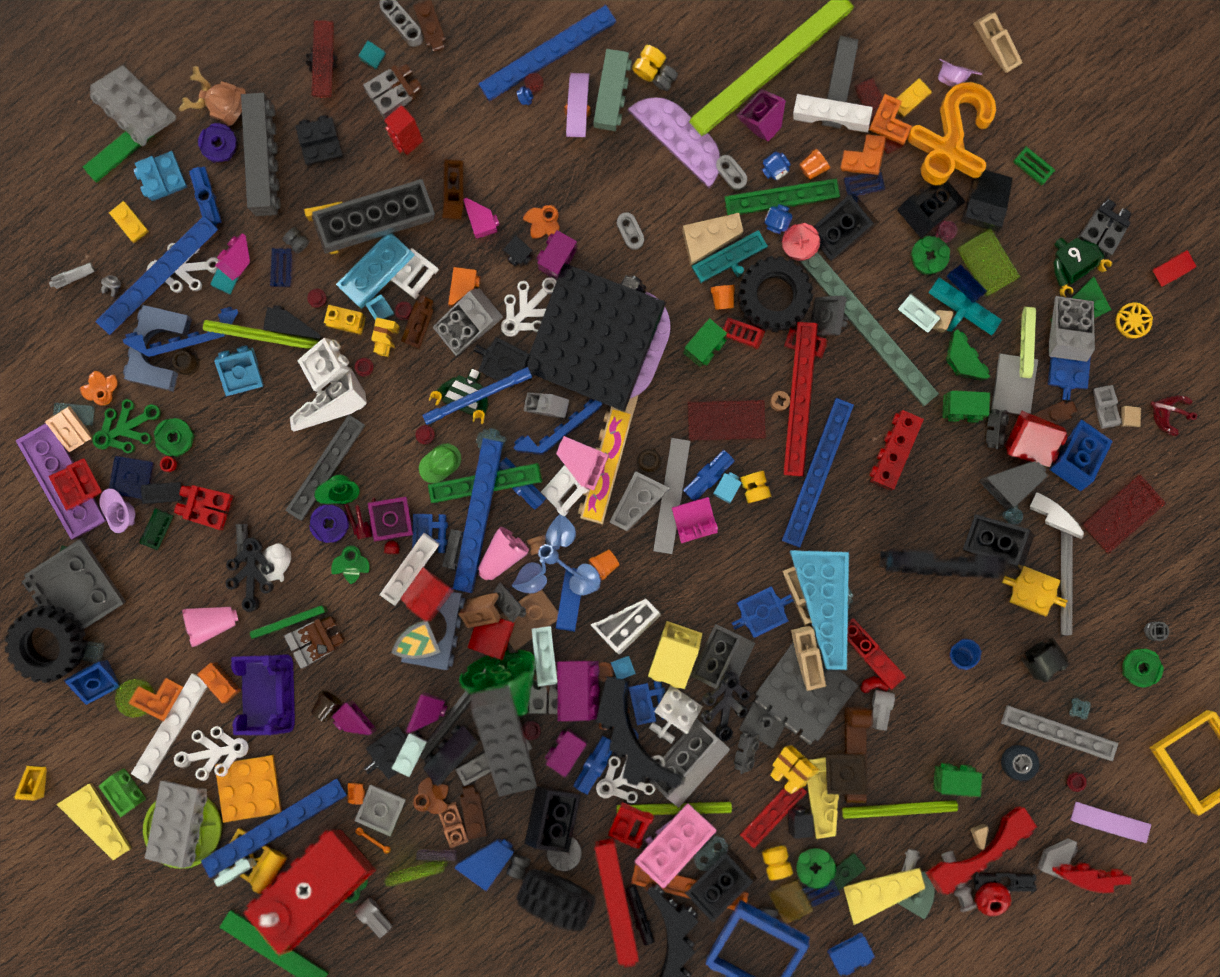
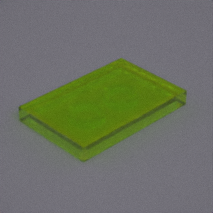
(988, 262)
(415, 872)

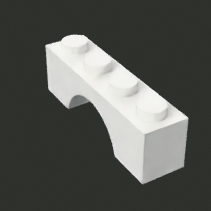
(814, 109)

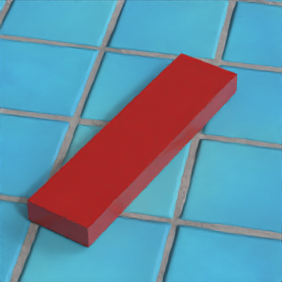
(771, 816)

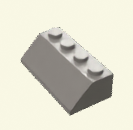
(693, 758)

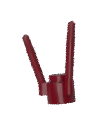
(362, 529)

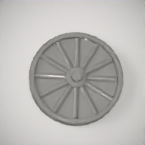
(563, 860)

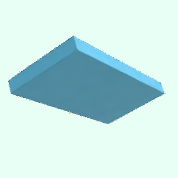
(375, 269)

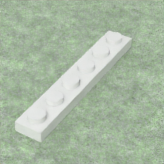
(169, 729)

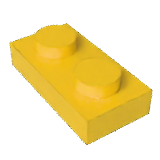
(913, 97)
(128, 222)

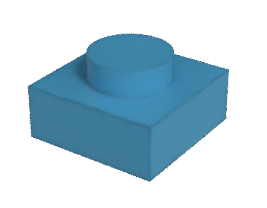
(623, 667)

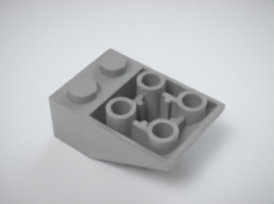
(467, 321)
(1072, 329)

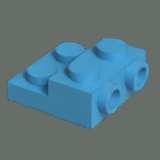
(159, 176)
(238, 370)

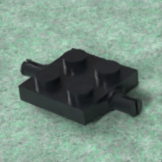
(501, 360)
(386, 750)

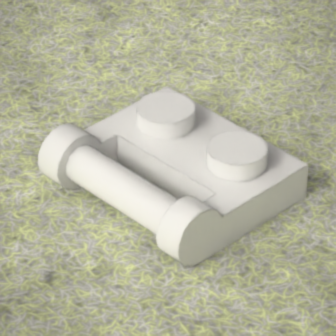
(410, 270)
(558, 488)

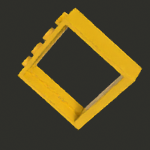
(1173, 773)

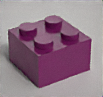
(558, 251)
(390, 519)
(566, 752)

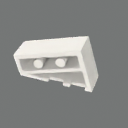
(627, 625)

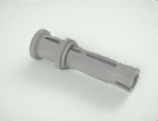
(962, 890)

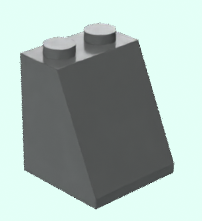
(1014, 484)

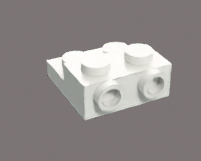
(324, 363)

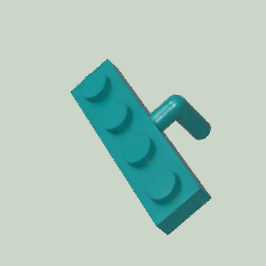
(730, 257)
(964, 307)

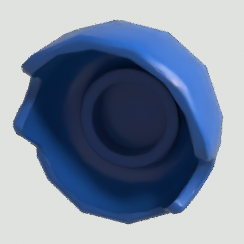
(965, 654)

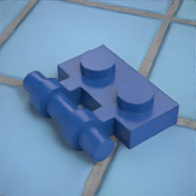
(424, 524)
(642, 701)

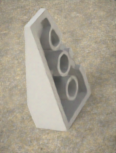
(337, 400)

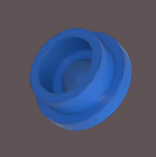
(525, 96)

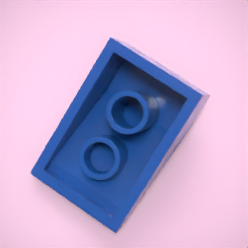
(1081, 456)

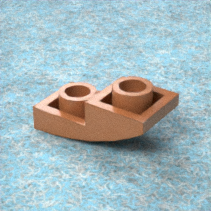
(453, 826)

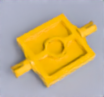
(1034, 591)

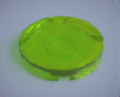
(124, 695)

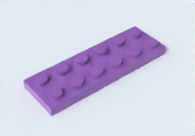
(46, 457)

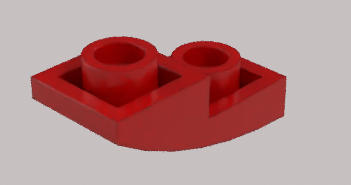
(1174, 268)

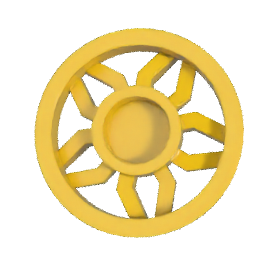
(1134, 320)

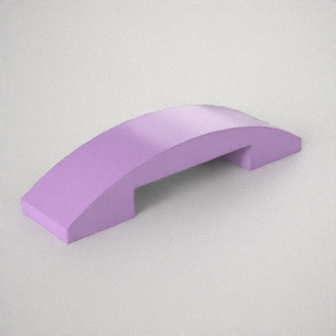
(577, 105)
(1110, 822)

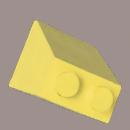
(675, 655)

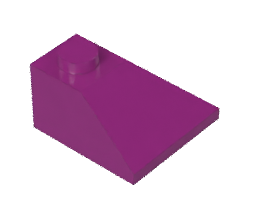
(763, 114)
(427, 711)
(353, 720)

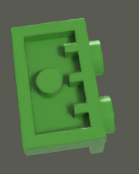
(122, 792)

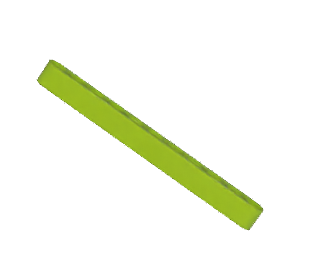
(770, 65)

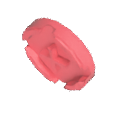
(801, 241)

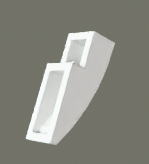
(1056, 515)

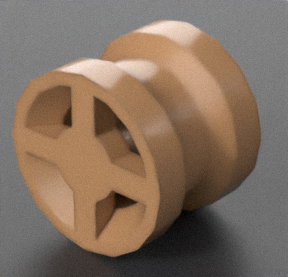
(777, 403)
(536, 543)

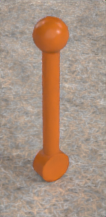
(386, 849)

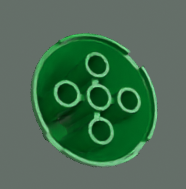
(513, 670)

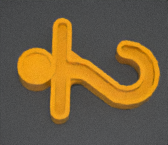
(949, 151)

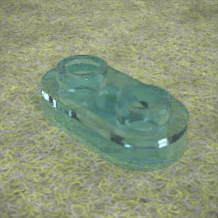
(711, 853)

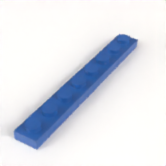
(547, 52)
(156, 275)
(817, 472)
(477, 515)
(274, 828)

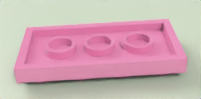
(675, 845)

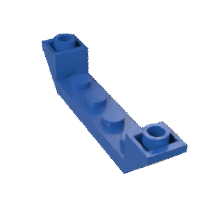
(137, 342)
(526, 445)

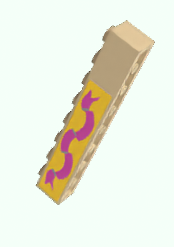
(613, 444)

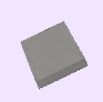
(1011, 390)

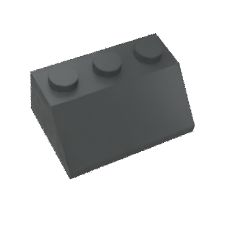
(722, 653)

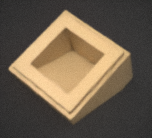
(943, 323)
(1130, 416)
(980, 834)

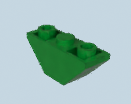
(965, 359)

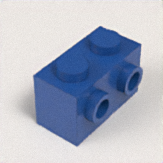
(851, 954)

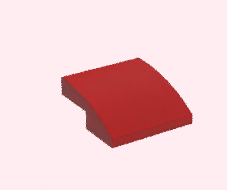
(75, 484)
(492, 638)

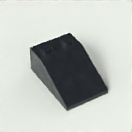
(987, 201)
(930, 207)
(844, 226)
(999, 539)
(721, 885)

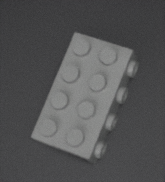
(131, 105)
(176, 824)

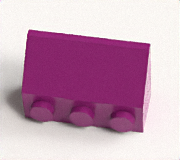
(578, 690)

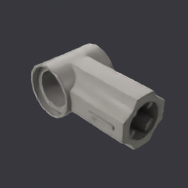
(882, 704)
(369, 913)

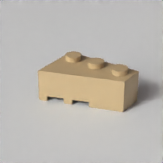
(711, 235)

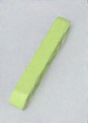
(1027, 342)

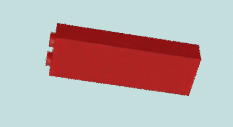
(616, 902)

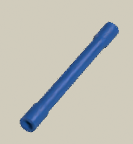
(439, 413)

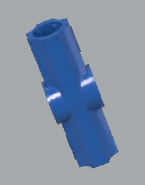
(201, 186)
(709, 475)
(528, 492)
(594, 766)

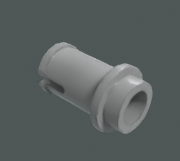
(911, 859)

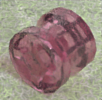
(948, 228)

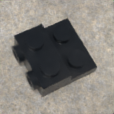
(319, 140)

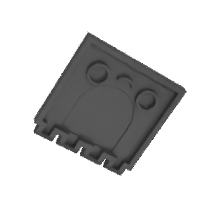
(75, 583)
(803, 709)

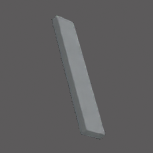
(674, 480)
(1059, 733)

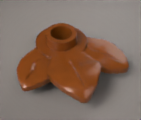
(434, 797)

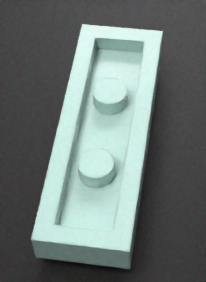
(544, 656)

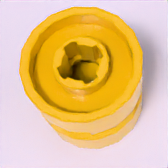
(647, 65)
(759, 493)
(776, 859)

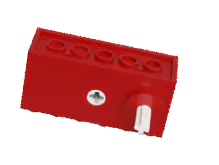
(309, 891)

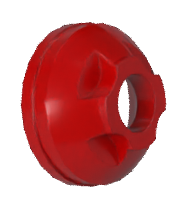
(992, 893)

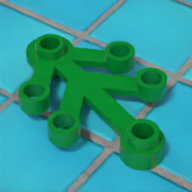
(123, 427)

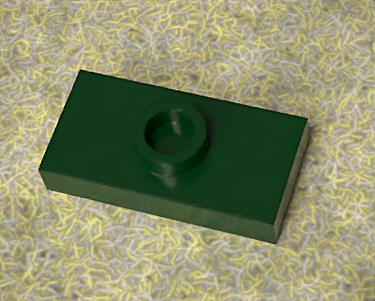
(156, 529)
(848, 870)

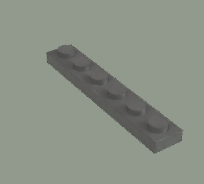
(325, 466)

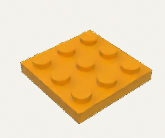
(249, 789)

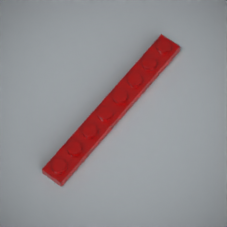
(800, 399)

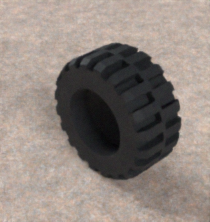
(790, 274)
(25, 656)
(555, 900)

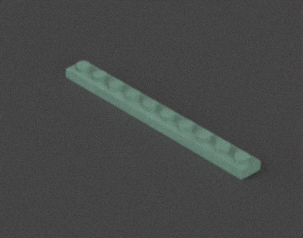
(871, 330)

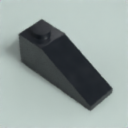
(283, 322)

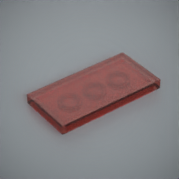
(726, 420)
(1123, 514)

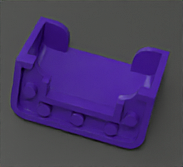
(265, 694)

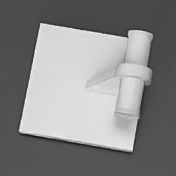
(677, 710)

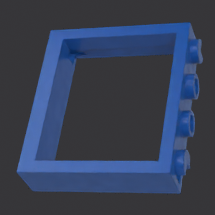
(768, 924)

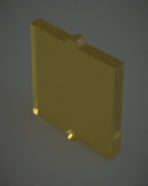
(791, 901)

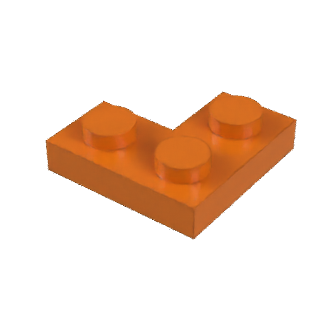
(885, 122)
(867, 161)
(158, 704)

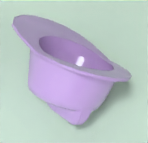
(954, 75)
(116, 511)

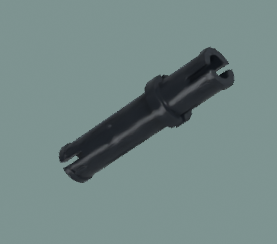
(647, 937)

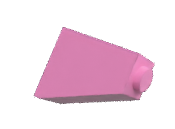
(582, 461)

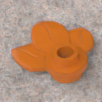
(540, 223)
(99, 385)

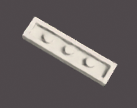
(409, 569)

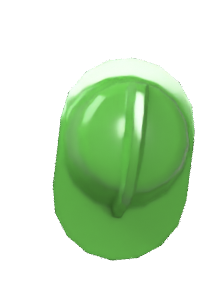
(439, 463)

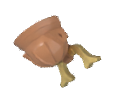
(221, 100)

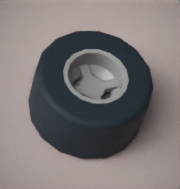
(1027, 763)

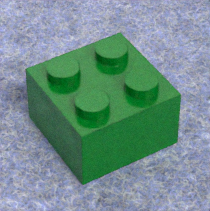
(705, 342)
(966, 405)
(957, 781)

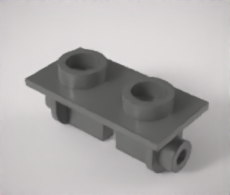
(999, 421)
(453, 549)
(508, 603)
(745, 760)

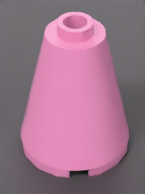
(501, 554)
(208, 622)

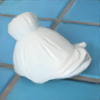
(280, 557)

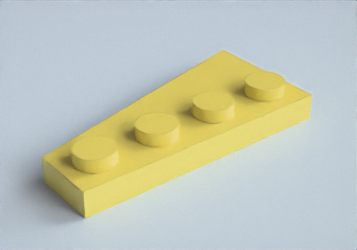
(822, 804)
(94, 818)
(879, 893)

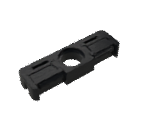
(1018, 882)

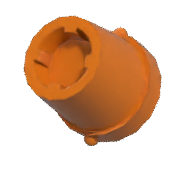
(814, 164)
(723, 296)
(604, 563)

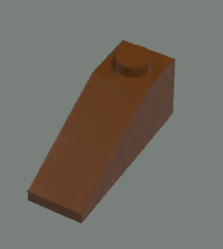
(452, 189)

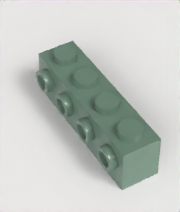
(611, 90)

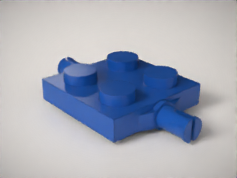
(1068, 375)
(762, 612)

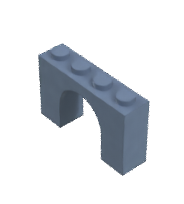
(151, 323)
(445, 658)

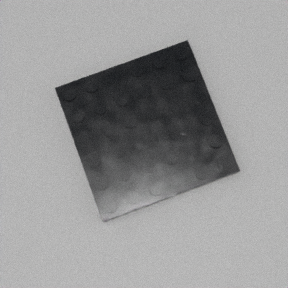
(594, 336)

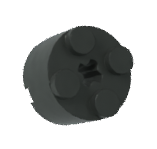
(1045, 660)

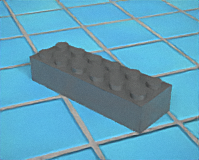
(260, 154)
(373, 216)
(503, 740)

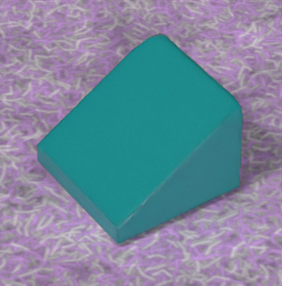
(371, 55)
(223, 282)

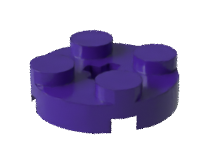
(220, 153)
(329, 534)

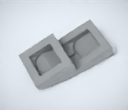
(1106, 406)

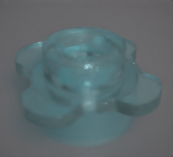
(1017, 515)
(1083, 714)

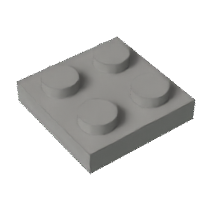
(380, 810)

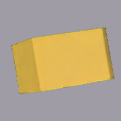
(32, 784)

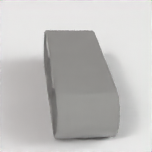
(404, 29)

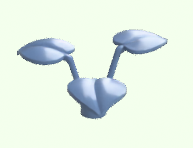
(532, 577)

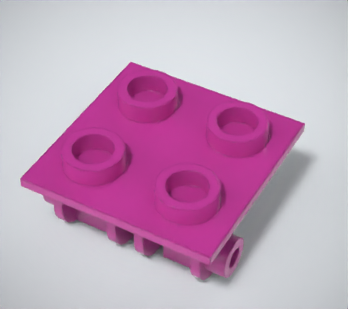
(694, 520)

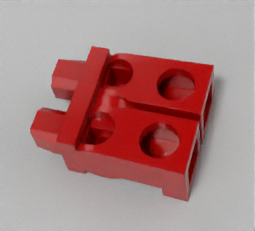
(197, 506)

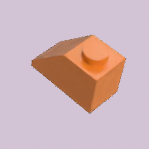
(462, 282)

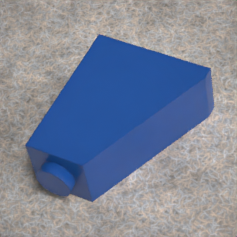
(486, 863)

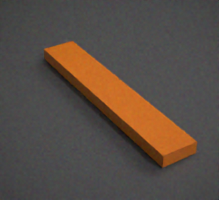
(678, 885)

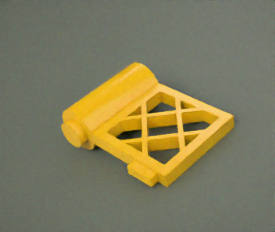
(266, 868)

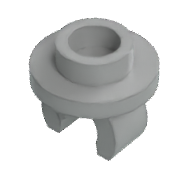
(110, 282)

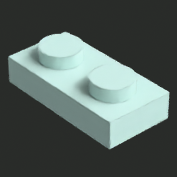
(919, 313)
(409, 754)
(228, 875)

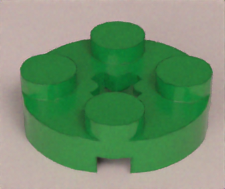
(932, 266)
(162, 437)
(1152, 663)
(807, 861)

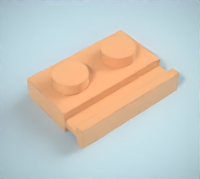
(68, 429)

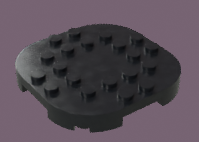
(924, 564)

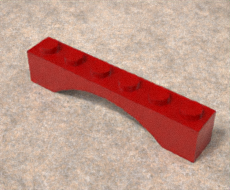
(1012, 828)

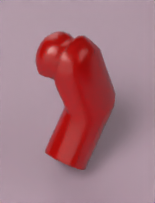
(872, 683)

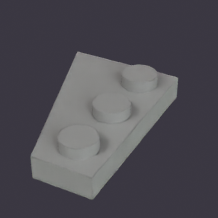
(637, 500)

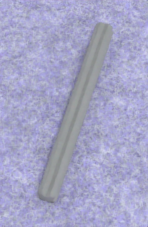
(1066, 582)

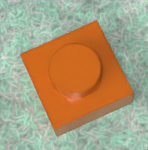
(355, 793)

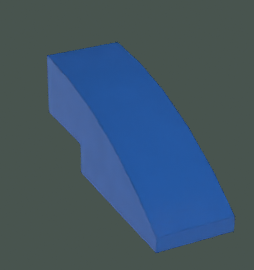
(568, 605)

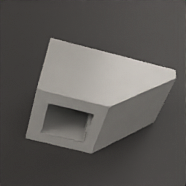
(546, 404)
(1056, 855)

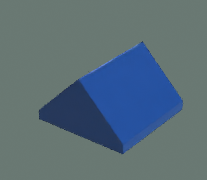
(93, 682)

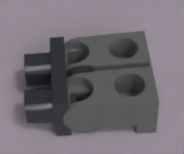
(1109, 224)

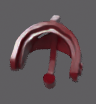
(1166, 406)

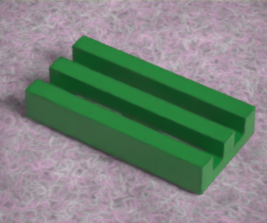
(1029, 171)

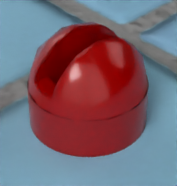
(167, 462)
(391, 547)

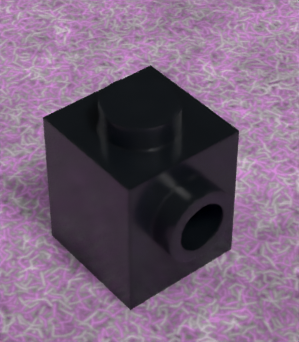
(518, 252)
(800, 822)

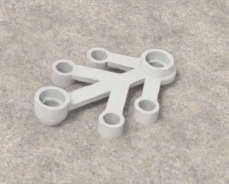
(181, 271)
(526, 310)
(214, 753)
(613, 784)

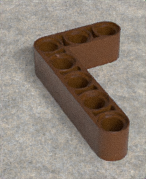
(856, 721)

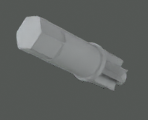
(72, 275)

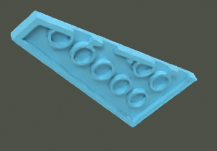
(825, 591)

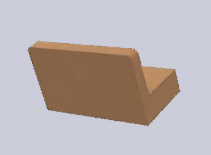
(480, 611)

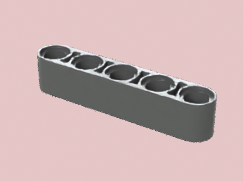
(841, 73)

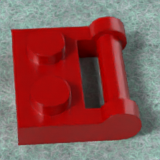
(624, 823)

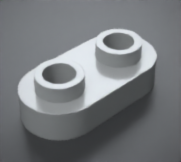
(734, 171)
(630, 231)

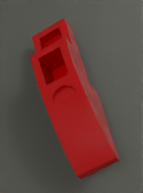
(873, 655)
(1092, 879)

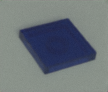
(129, 476)

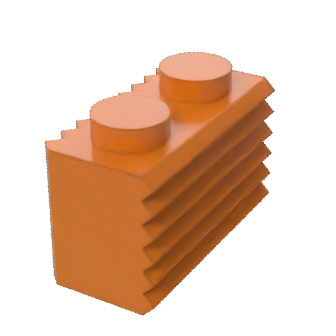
(219, 682)

